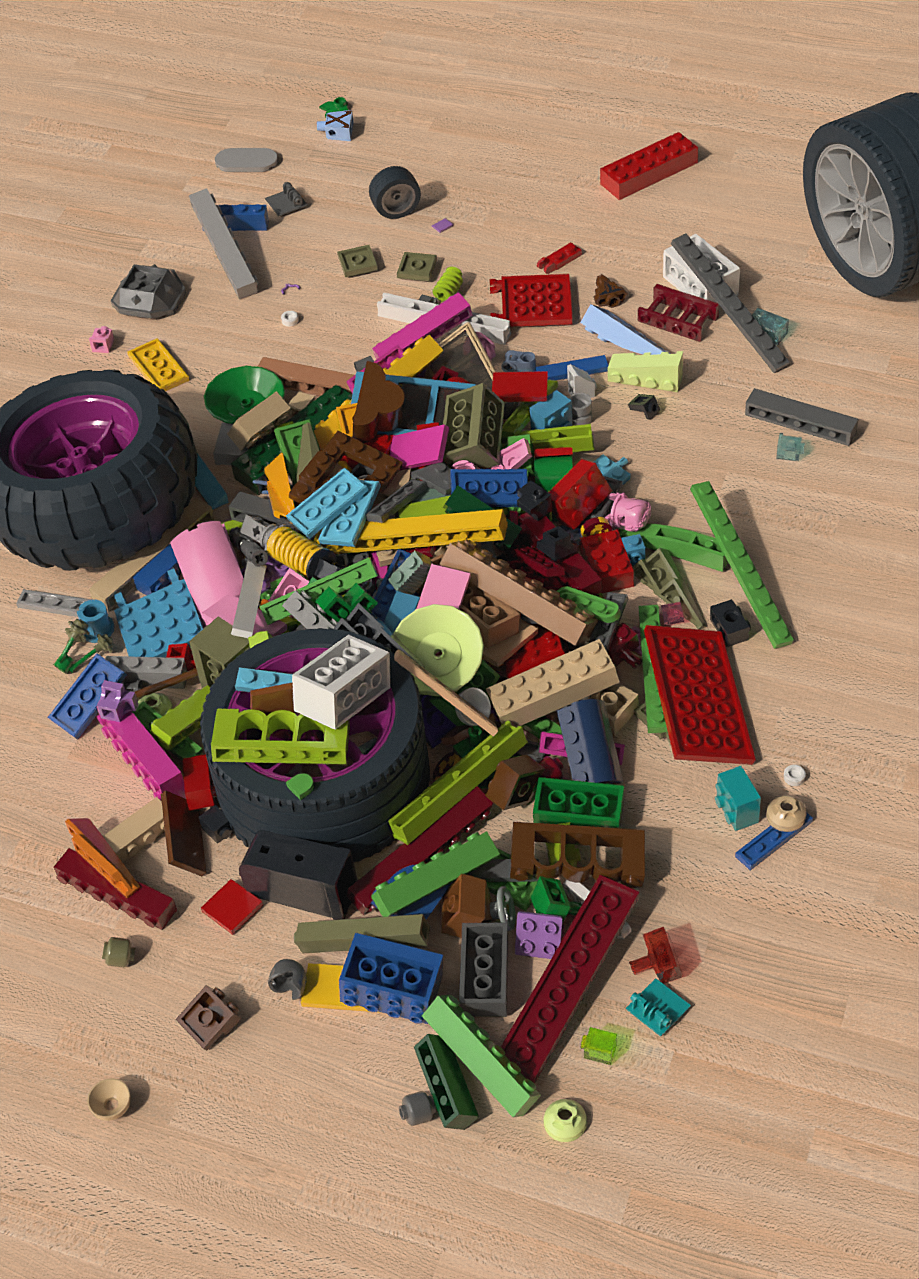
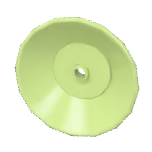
(443, 630)

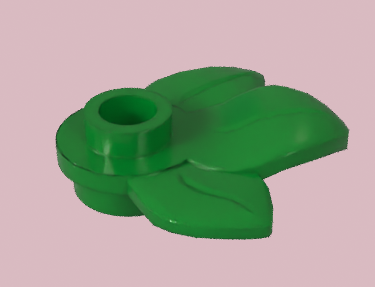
(339, 104)

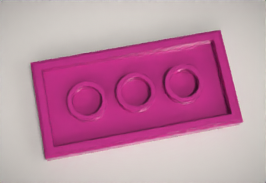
(420, 447)

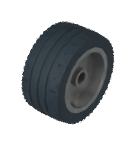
(394, 192)

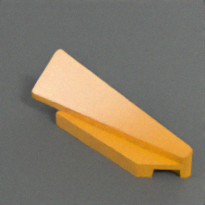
(279, 487)

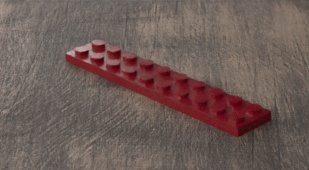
(568, 976)

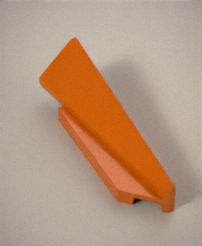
(100, 855)

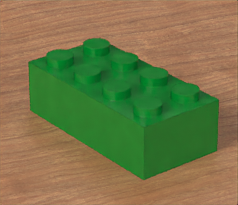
(578, 803)

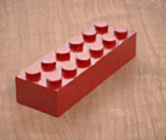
(648, 165)

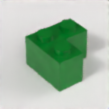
(341, 607)

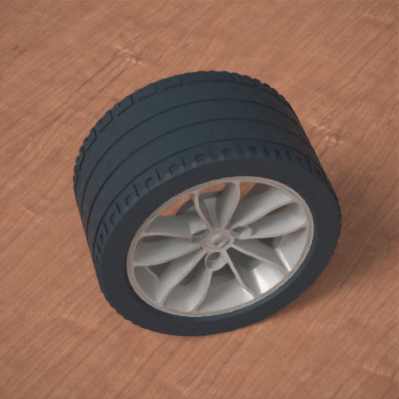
(866, 194)

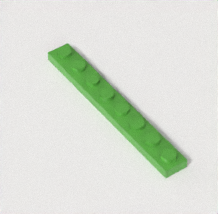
(655, 718)

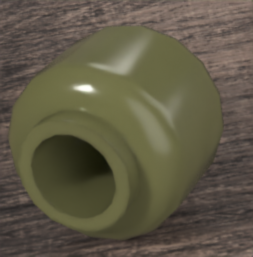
(118, 952)

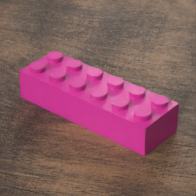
(144, 755)

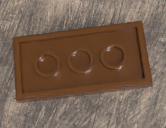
(183, 834)

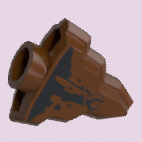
(608, 292)

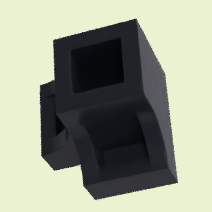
(534, 500)
(557, 544)

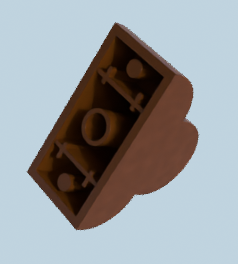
(378, 405)

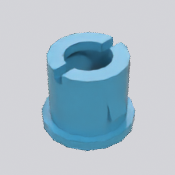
(97, 618)

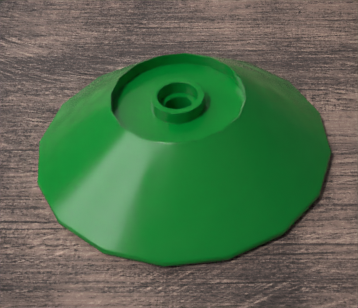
(239, 391)

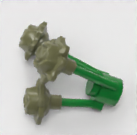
(76, 634)

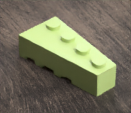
(647, 370)

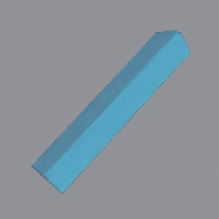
(209, 486)

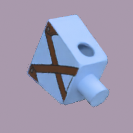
(337, 125)

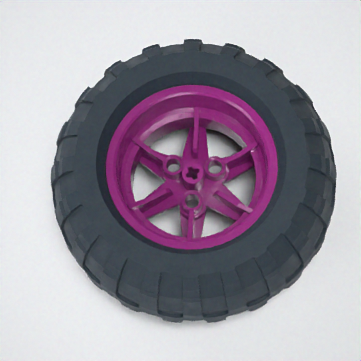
(92, 469)

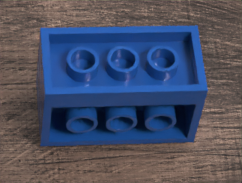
(390, 978)

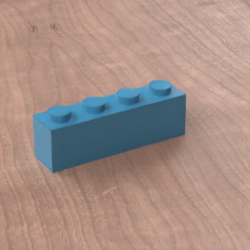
(401, 607)

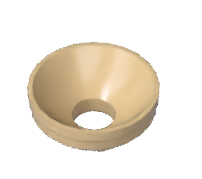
(786, 820)
(104, 1092)

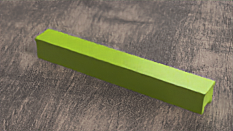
(576, 437)
(456, 783)

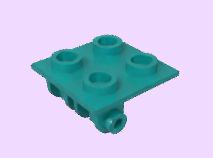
(657, 1007)

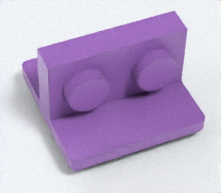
(538, 934)

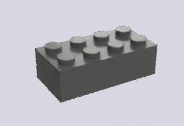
(484, 969)

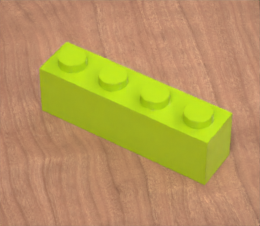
(180, 721)

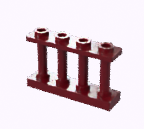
(677, 299)

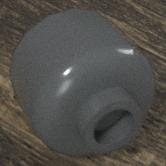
(417, 1108)

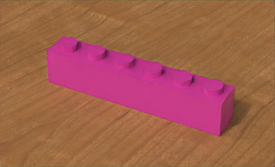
(433, 323)

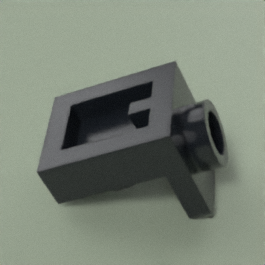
(645, 403)

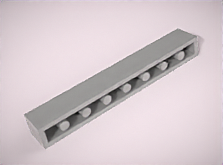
(223, 244)

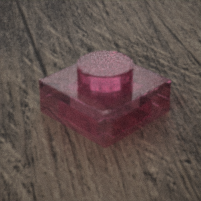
(672, 613)

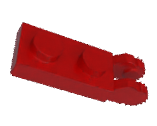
(559, 258)

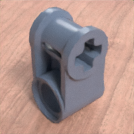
(519, 362)

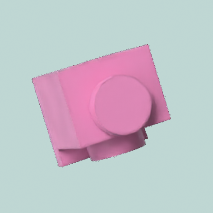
(102, 335)

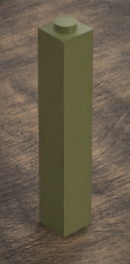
(339, 934)

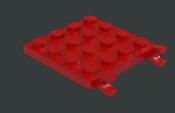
(534, 299)

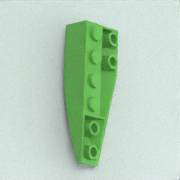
(683, 544)

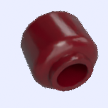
(552, 767)

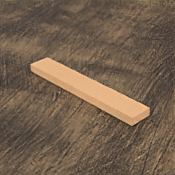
(445, 692)

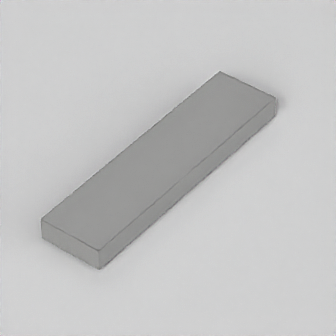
(50, 602)

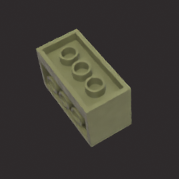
(474, 426)
(215, 649)

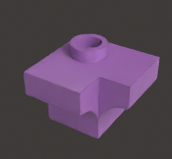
(116, 701)

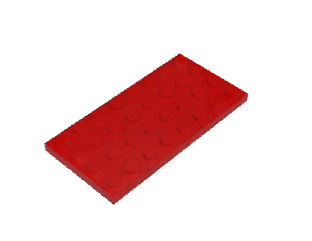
(698, 695)

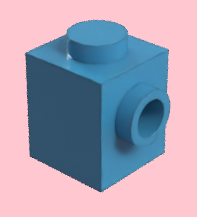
(634, 547)

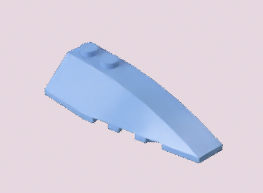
(617, 331)

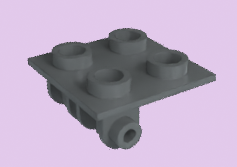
(286, 201)

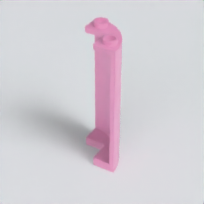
(207, 565)

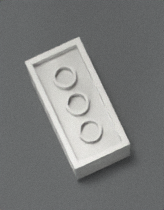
(682, 277)
(341, 681)

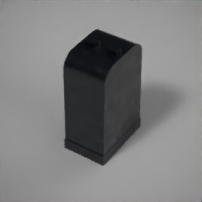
(299, 874)

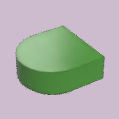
(301, 785)

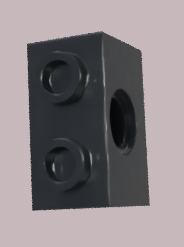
(729, 620)

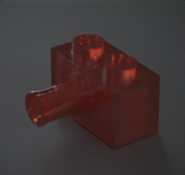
(660, 957)

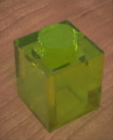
(599, 1045)

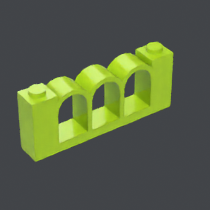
(231, 723)

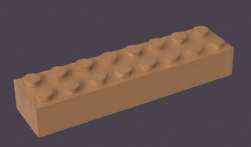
(520, 592)

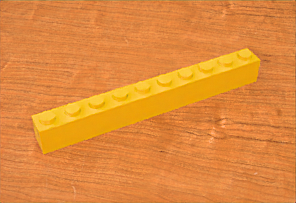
(410, 365)
(426, 531)

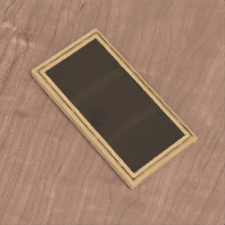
(466, 356)

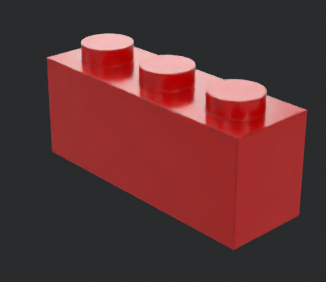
(198, 782)

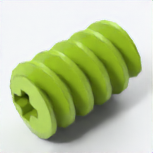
(448, 284)

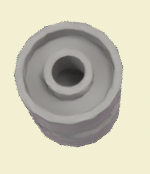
(581, 409)

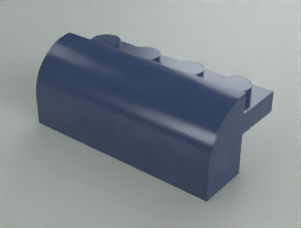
(590, 742)

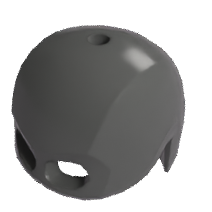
(287, 976)

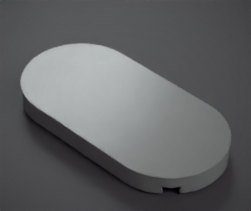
(246, 159)

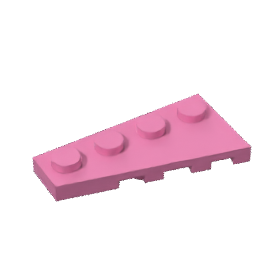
(514, 455)

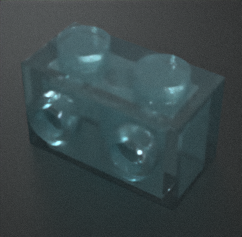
(773, 325)

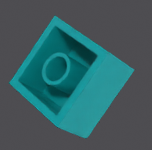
(737, 798)

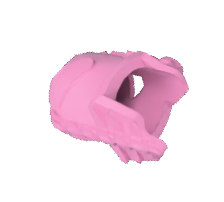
(635, 512)

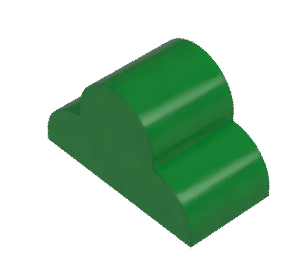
(550, 471)

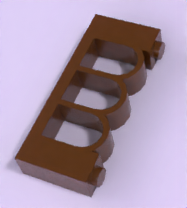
(524, 865)

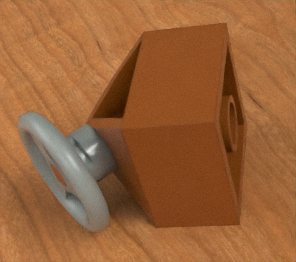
(471, 902)

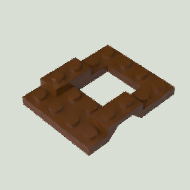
(341, 445)

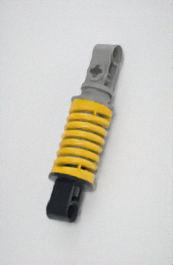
(291, 548)

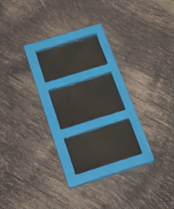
(422, 400)

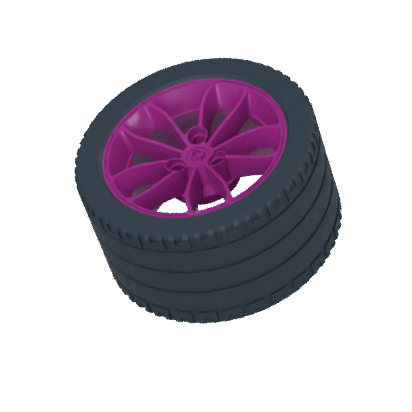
(345, 806)

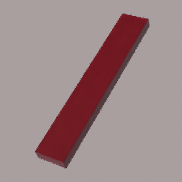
(535, 559)

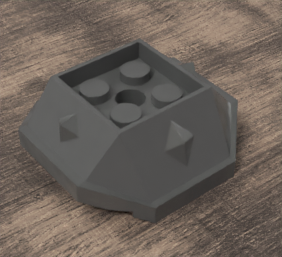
(149, 292)

